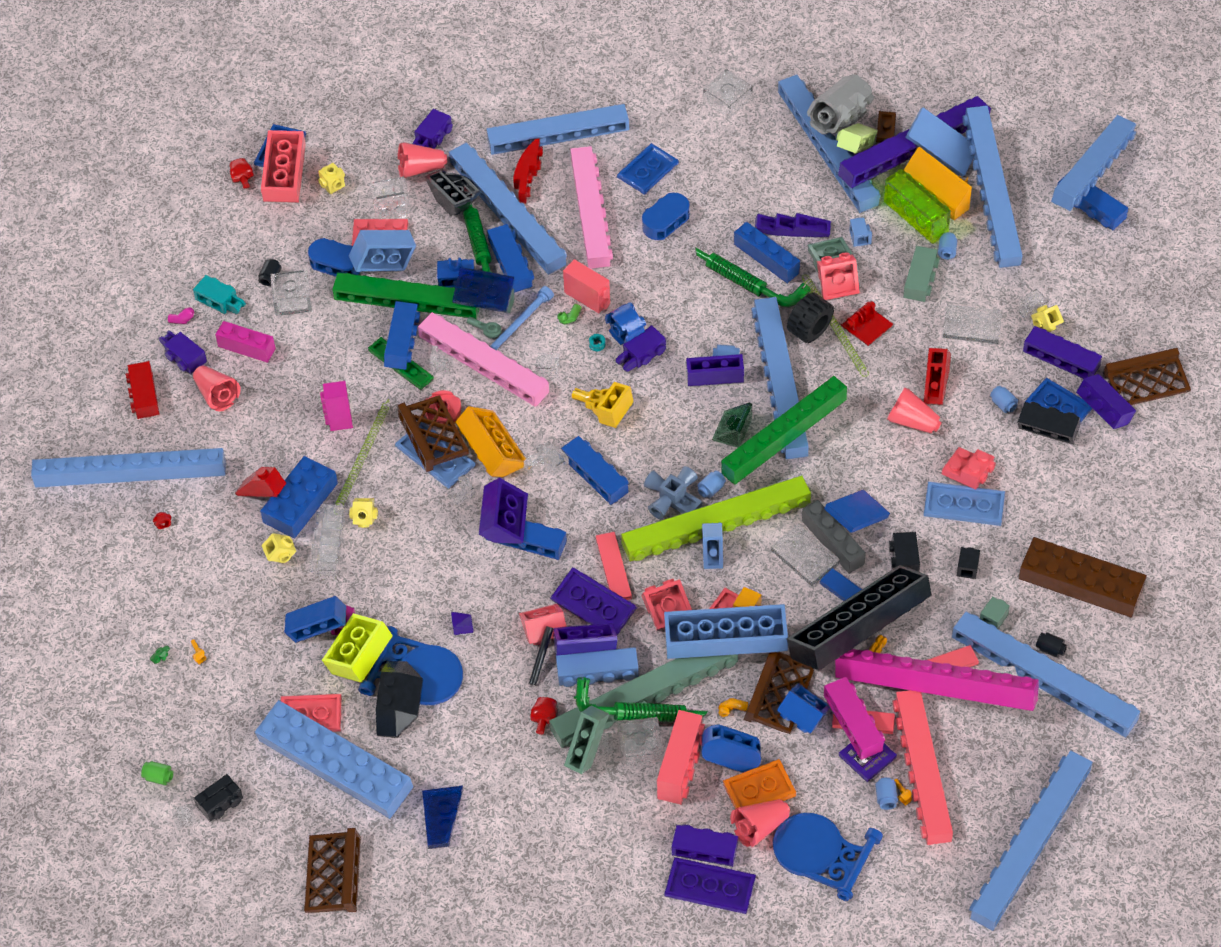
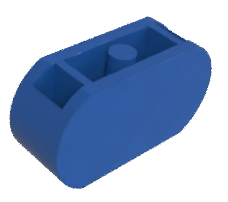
(665, 216)
(330, 257)
(731, 748)

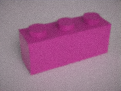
(245, 341)
(336, 406)

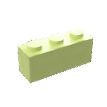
(856, 138)

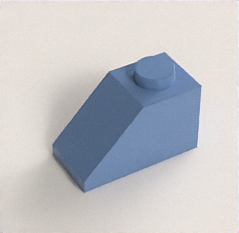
(712, 545)

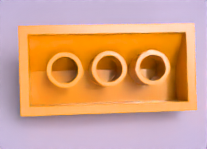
(940, 182)
(490, 441)

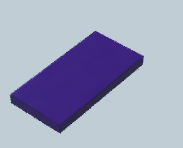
(592, 601)
(710, 885)

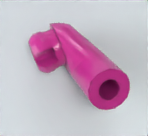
(183, 317)

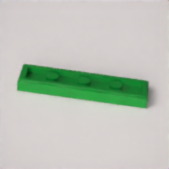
(414, 373)

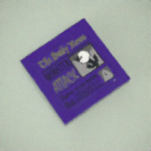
(870, 766)

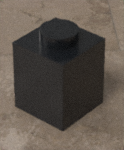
(968, 562)

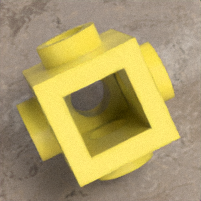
(331, 178)
(1047, 317)
(363, 505)
(279, 548)

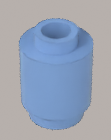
(947, 246)
(725, 350)
(1004, 399)
(711, 484)
(886, 793)

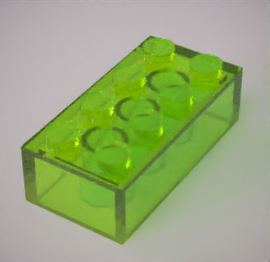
(916, 205)

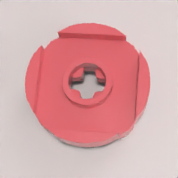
(451, 402)

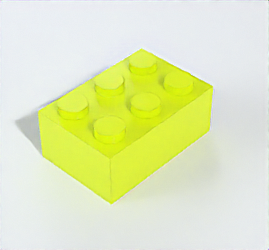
(357, 648)

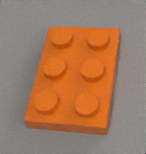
(760, 785)

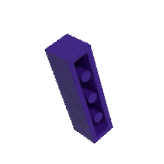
(1062, 353)

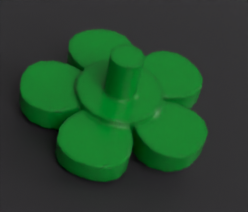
(160, 653)

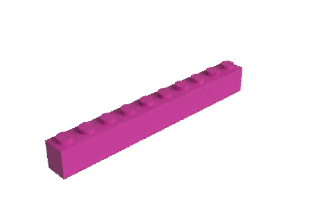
(938, 679)

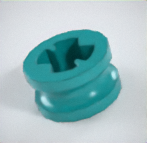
(597, 337)

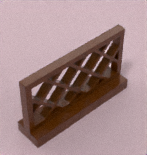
(1147, 362)
(416, 433)
(762, 689)
(349, 867)

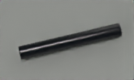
(540, 656)

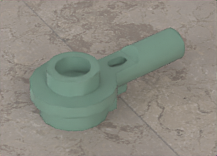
(490, 330)

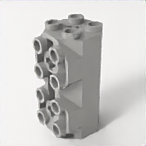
(840, 105)

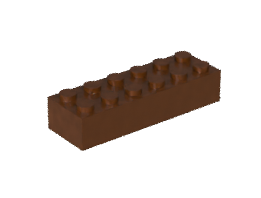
(1082, 577)

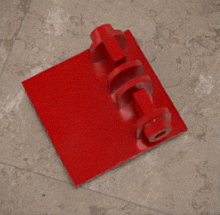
(867, 324)

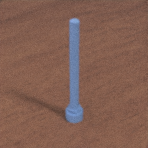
(544, 294)

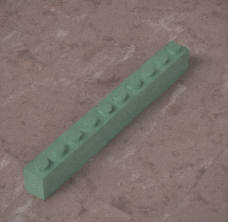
(646, 689)

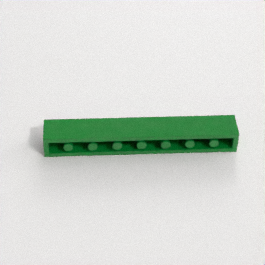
(386, 292)
(783, 430)

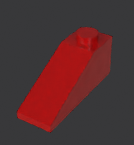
(937, 375)
(262, 483)

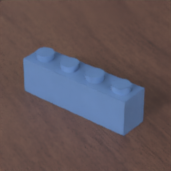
(598, 666)

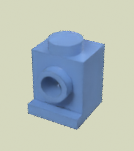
(860, 232)

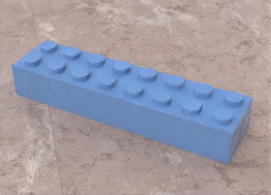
(334, 759)

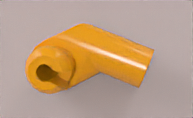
(731, 704)

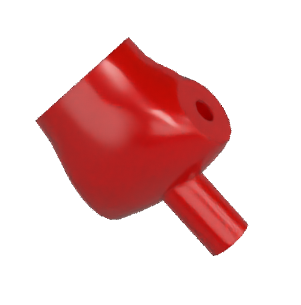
(241, 171)
(542, 712)

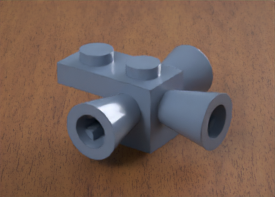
(672, 492)

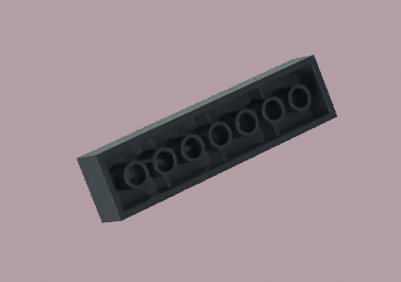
(859, 617)

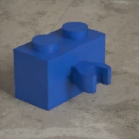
(449, 269)

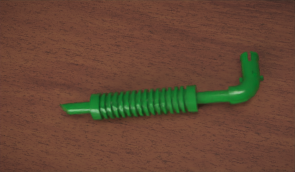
(477, 238)
(748, 280)
(631, 711)

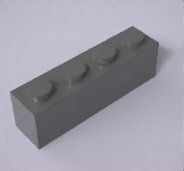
(833, 536)

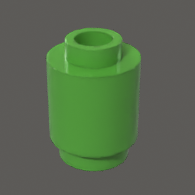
(157, 772)

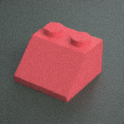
(536, 620)

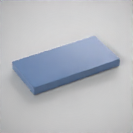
(941, 141)
(446, 472)
(964, 503)

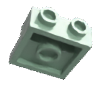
(828, 248)

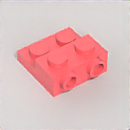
(838, 276)
(969, 467)
(665, 599)

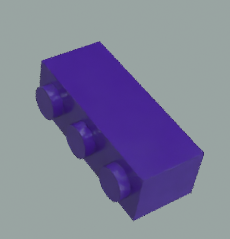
(715, 370)
(1106, 401)
(704, 845)

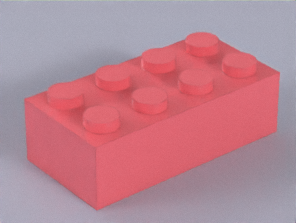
(283, 166)
(680, 757)

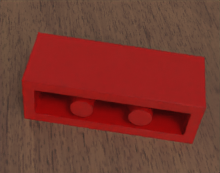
(142, 390)

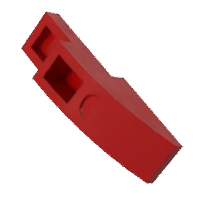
(527, 168)

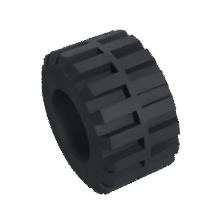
(810, 317)

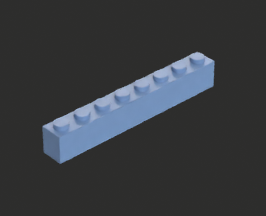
(558, 128)
(1094, 163)

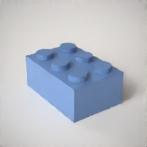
(382, 250)

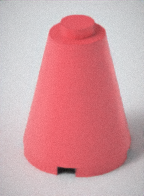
(419, 159)
(216, 388)
(914, 413)
(758, 820)

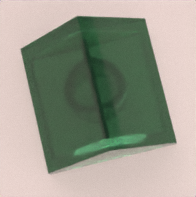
(734, 425)

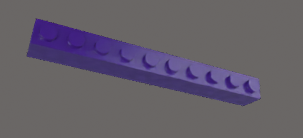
(897, 149)

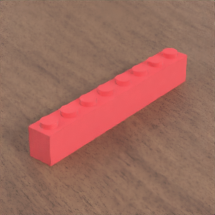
(923, 767)

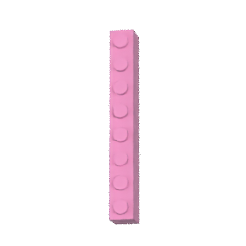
(590, 208)
(484, 359)

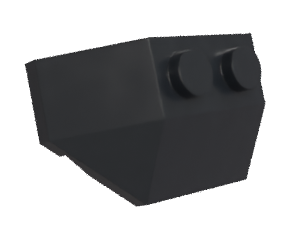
(452, 191)
(397, 698)

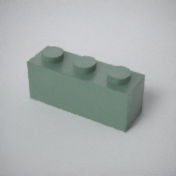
(921, 274)
(586, 739)

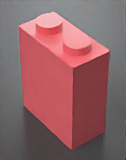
(586, 286)

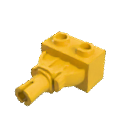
(607, 404)

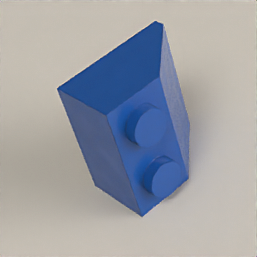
(803, 708)

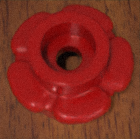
(160, 518)

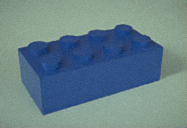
(300, 498)

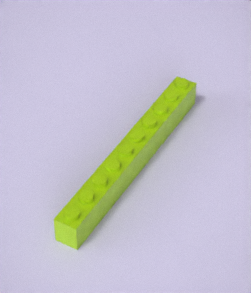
(730, 512)

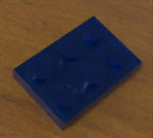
(483, 289)

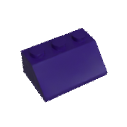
(503, 512)
(584, 639)

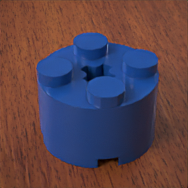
(625, 323)

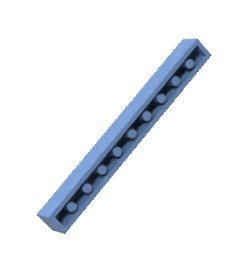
(798, 100)
(993, 187)
(508, 208)
(777, 367)
(128, 467)
(1052, 676)
(1031, 840)

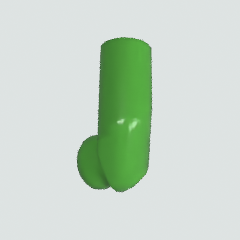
(570, 317)

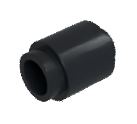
(269, 267)
(1051, 644)

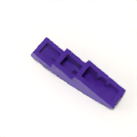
(796, 226)

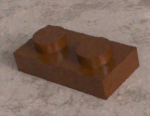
(885, 125)

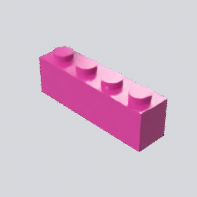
(853, 718)

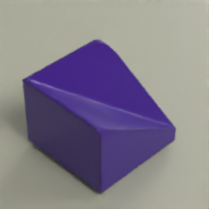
(461, 623)

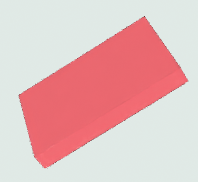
(320, 708)

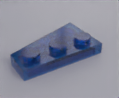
(440, 814)

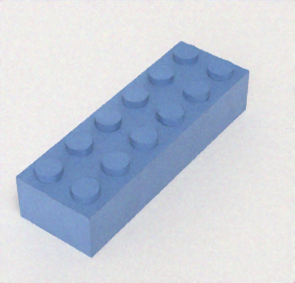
(726, 631)

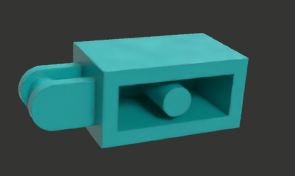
(218, 295)

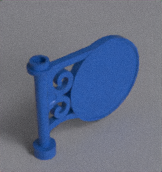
(435, 664)
(812, 845)

